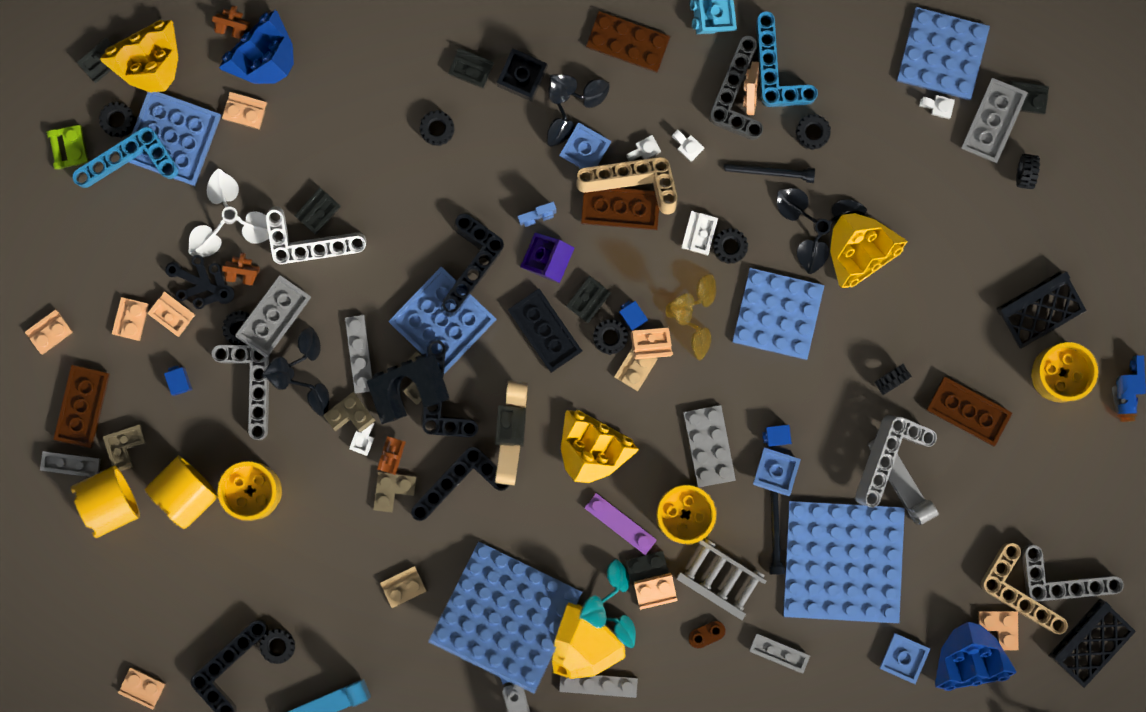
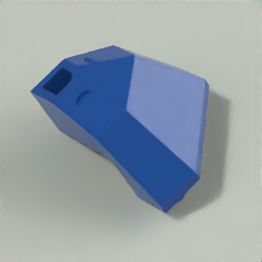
(262, 53)
(971, 659)

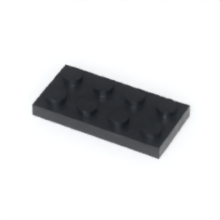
(545, 330)

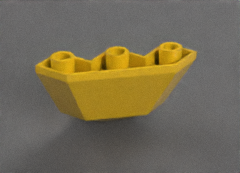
(146, 57)
(861, 248)
(592, 448)
(583, 648)

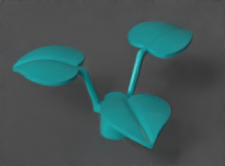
(595, 613)

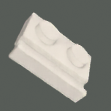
(699, 233)

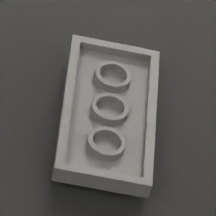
(994, 120)
(273, 316)
(709, 446)

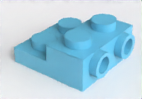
(713, 16)

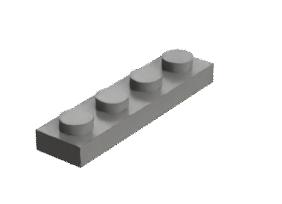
(359, 353)
(600, 685)

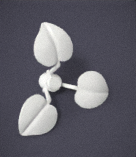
(222, 189)

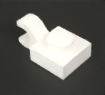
(940, 106)
(689, 147)
(645, 148)
(362, 441)

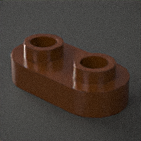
(707, 635)

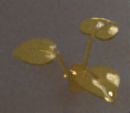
(682, 310)

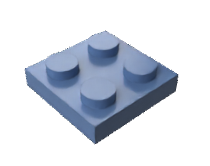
(585, 147)
(776, 471)
(904, 658)

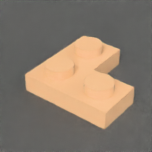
(750, 86)
(1005, 623)

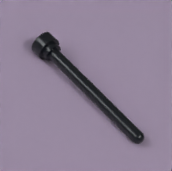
(807, 174)
(776, 566)

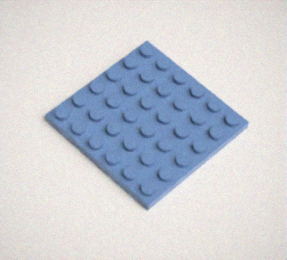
(844, 562)
(504, 617)

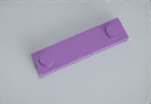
(620, 524)

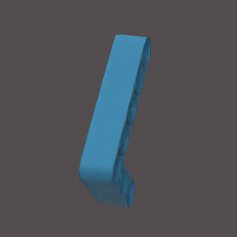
(772, 68)
(125, 156)
(337, 700)

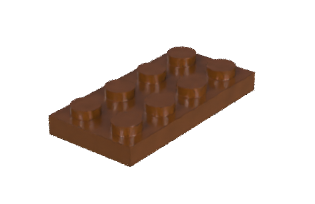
(628, 42)
(621, 208)
(81, 406)
(969, 411)

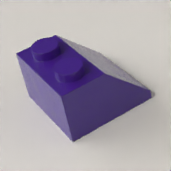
(547, 257)

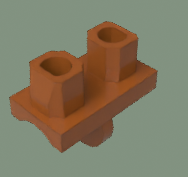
(222, 21)
(241, 266)
(391, 455)

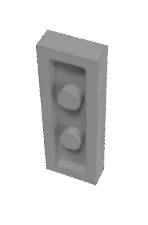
(70, 464)
(779, 653)

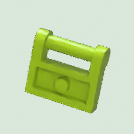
(73, 144)

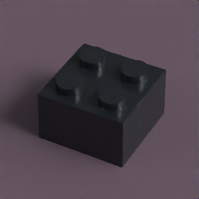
(522, 75)

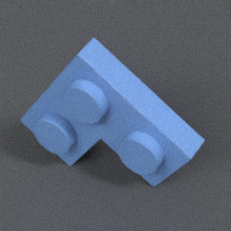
(545, 212)

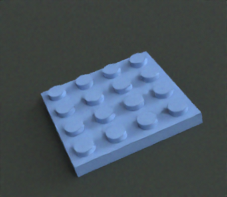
(943, 53)
(183, 130)
(778, 314)
(423, 320)

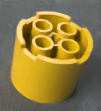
(1079, 376)
(234, 487)
(181, 492)
(105, 501)
(701, 516)

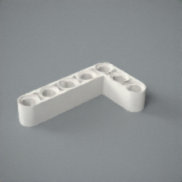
(308, 245)

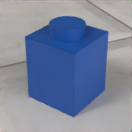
(632, 315)
(177, 380)
(777, 435)

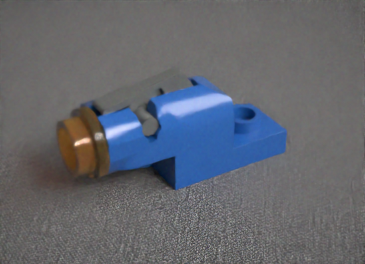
(1127, 388)

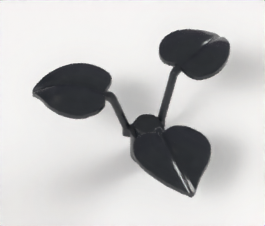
(559, 91)
(813, 253)
(281, 373)

